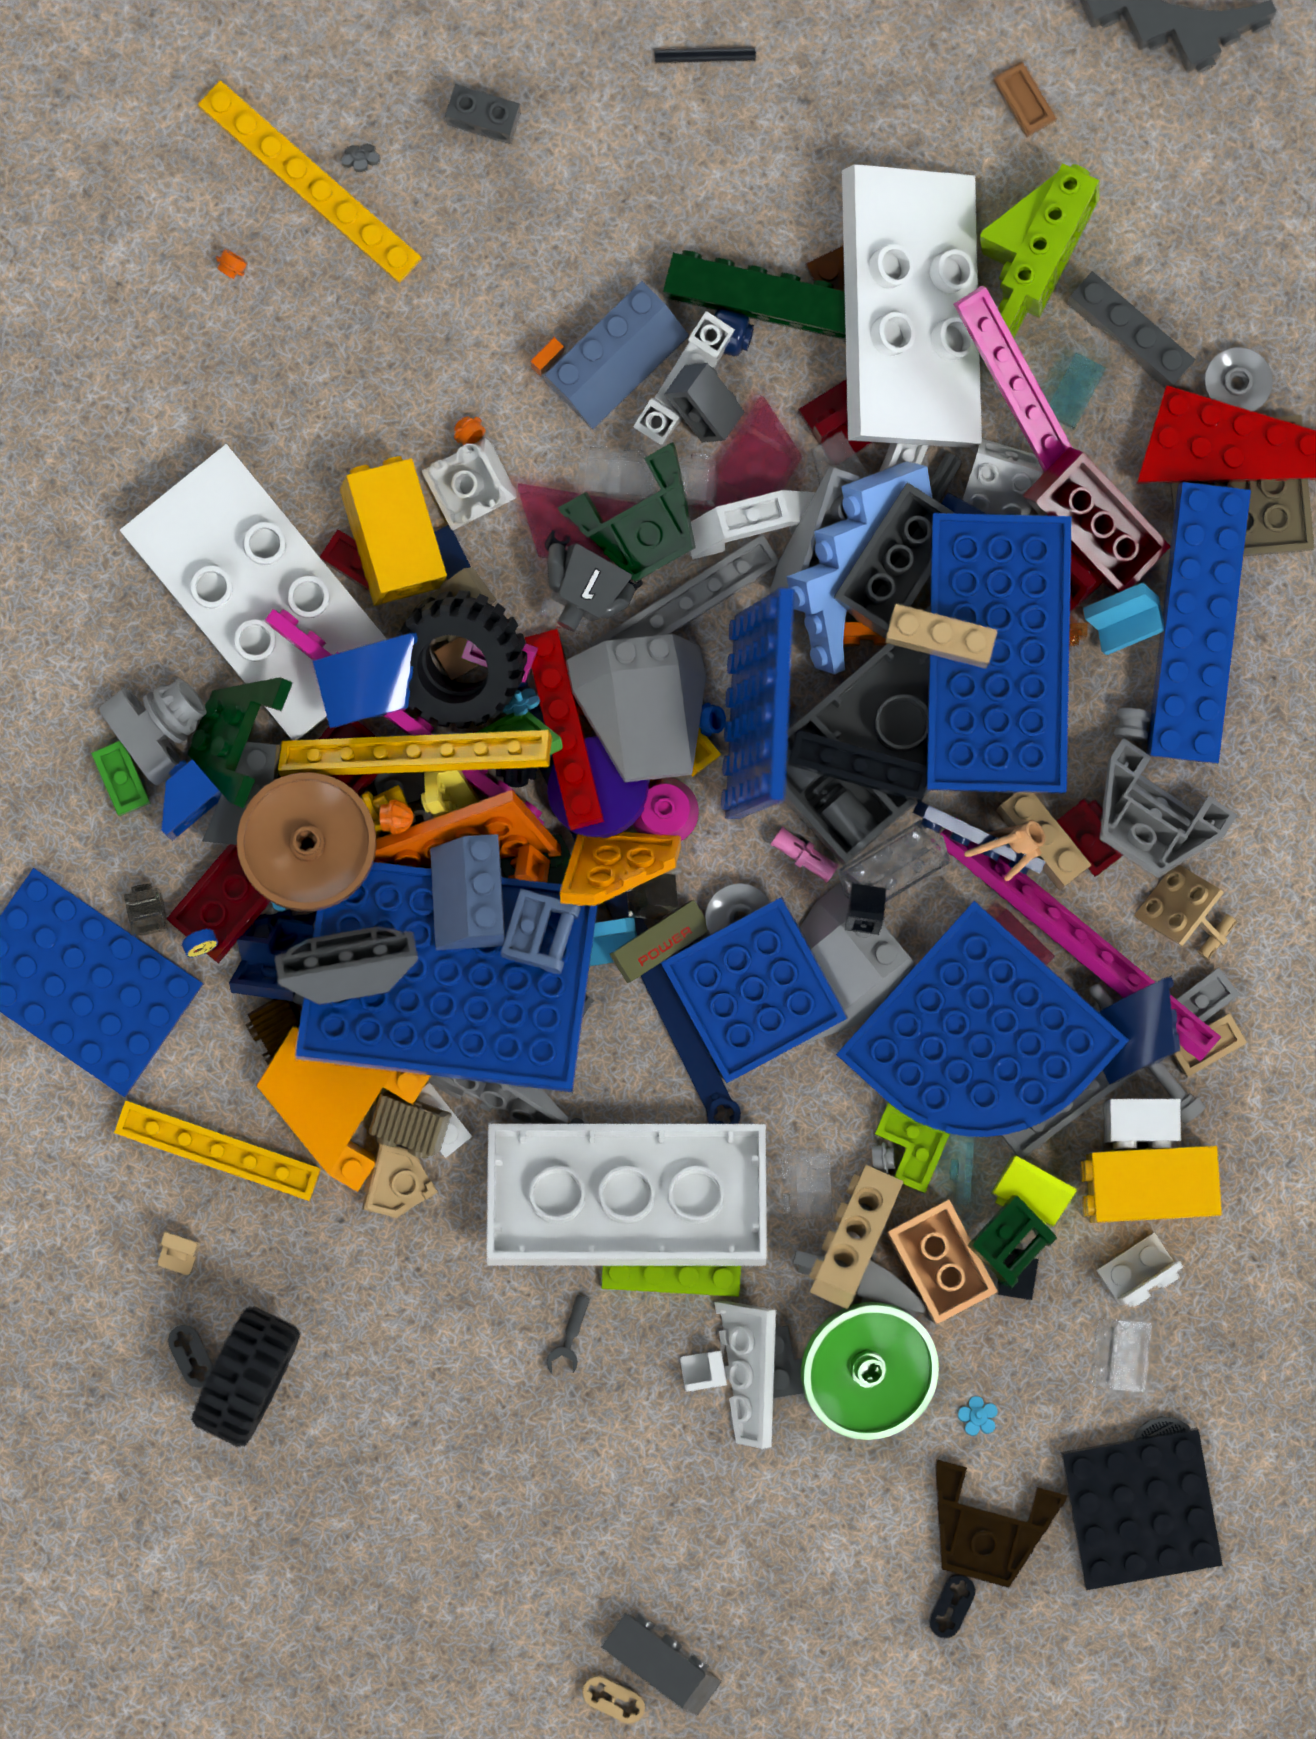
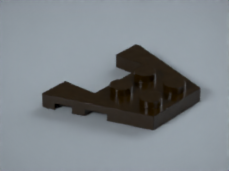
(982, 1541)

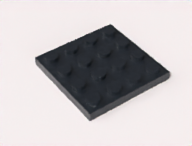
(1141, 1508)

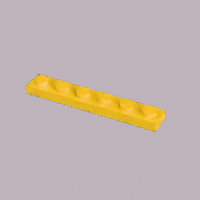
(217, 1150)

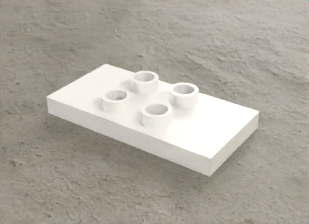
(904, 268)
(234, 561)
(626, 1195)

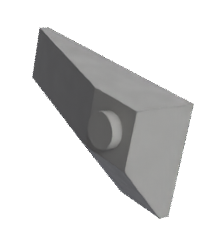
(822, 511)
(524, 1103)

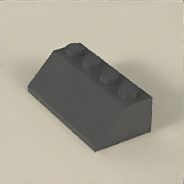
(893, 562)

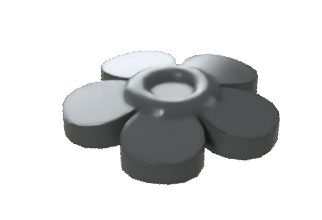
(360, 157)

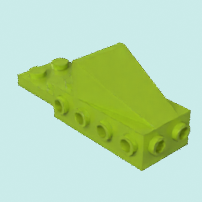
(1038, 240)

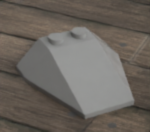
(643, 702)
(1150, 822)
(857, 964)

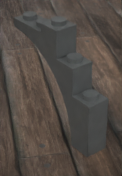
(1193, 31)

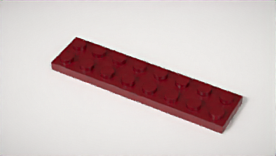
(224, 896)

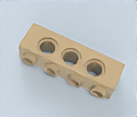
(841, 1283)

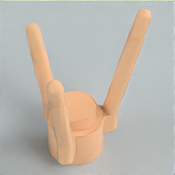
(1022, 839)

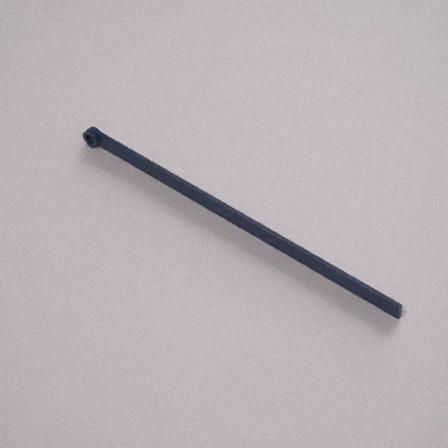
(661, 990)

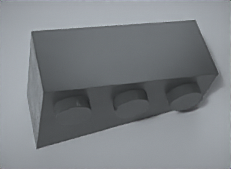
(661, 1663)

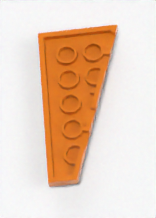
(498, 815)

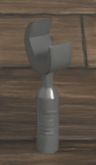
(572, 1330)

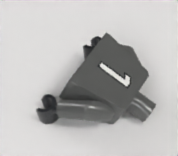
(585, 583)

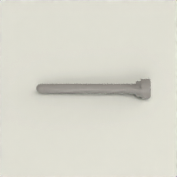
(1189, 1106)

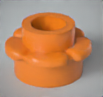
(231, 264)
(469, 430)

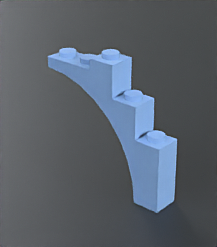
(838, 550)

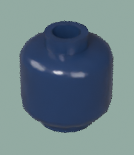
(743, 331)

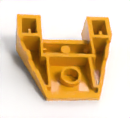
(328, 1104)

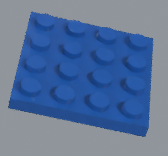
(754, 990)

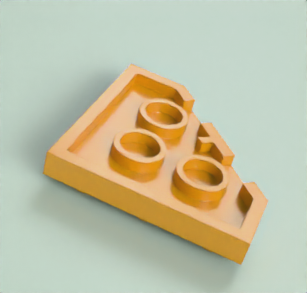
(616, 864)

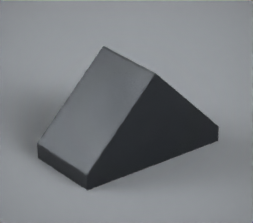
(866, 909)

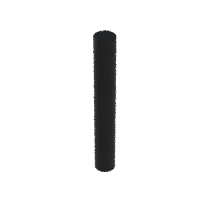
(705, 55)

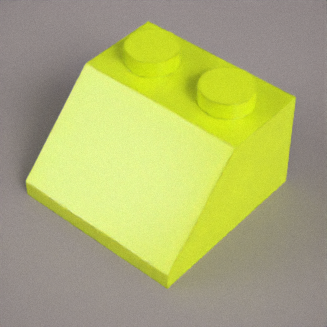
(1035, 1187)

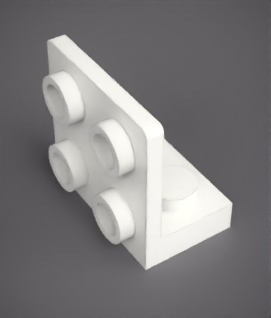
(1001, 479)
(1139, 1270)

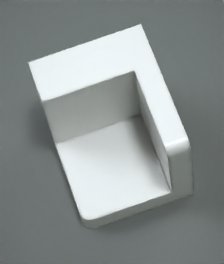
(703, 1371)

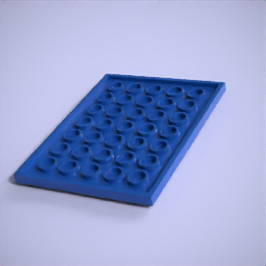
(454, 1008)

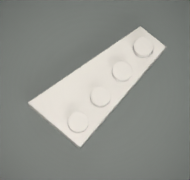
(750, 1354)

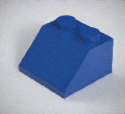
(186, 798)

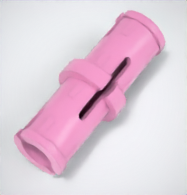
(804, 854)

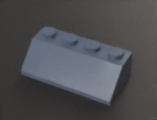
(616, 355)

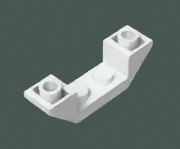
(660, 415)
(747, 519)

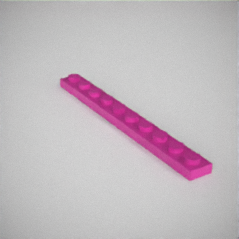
(313, 645)
(1078, 939)

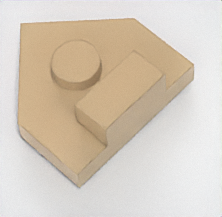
(396, 1182)

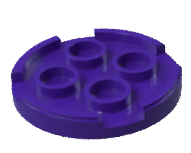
(619, 800)

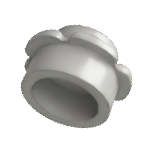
(883, 1158)

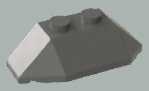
(347, 964)

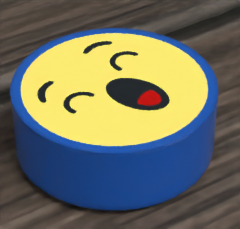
(199, 943)

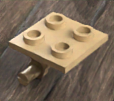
(1181, 906)

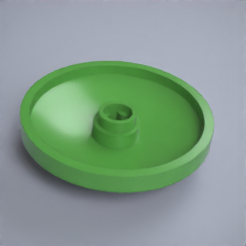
(869, 1370)

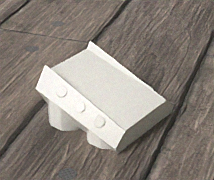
(469, 483)

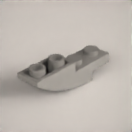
(875, 1285)

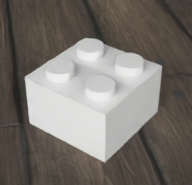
(1142, 1121)

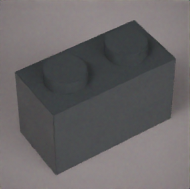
(704, 402)

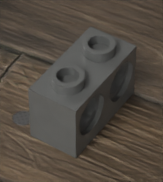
(482, 114)

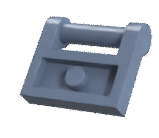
(529, 926)

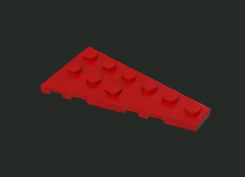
(1223, 443)

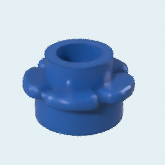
(711, 719)

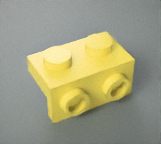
(446, 792)

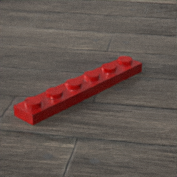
(563, 718)

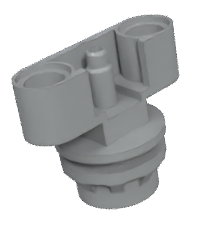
(169, 713)

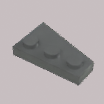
(258, 762)

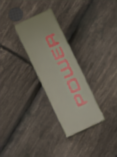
(660, 941)

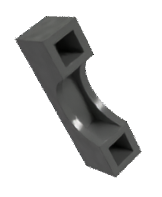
(1141, 337)

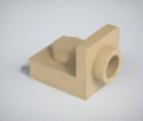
(178, 1253)

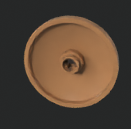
(301, 810)

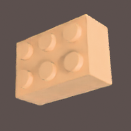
(940, 1262)

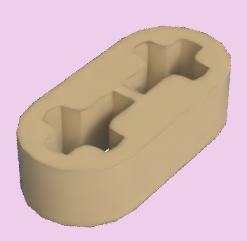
(609, 1707)

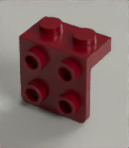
(1084, 829)

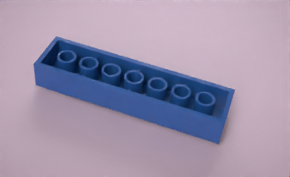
(1198, 622)

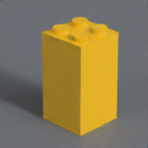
(392, 530)
(1151, 1184)

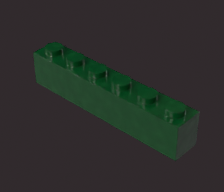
(756, 294)

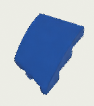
(366, 680)

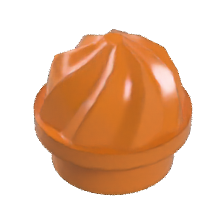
(395, 817)

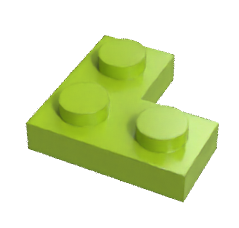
(922, 1147)

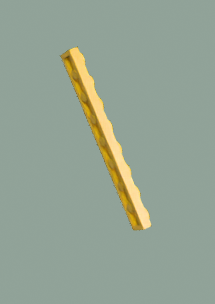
(309, 182)
(416, 753)

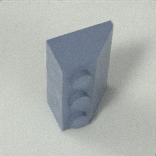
(467, 893)

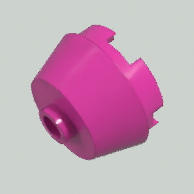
(668, 809)

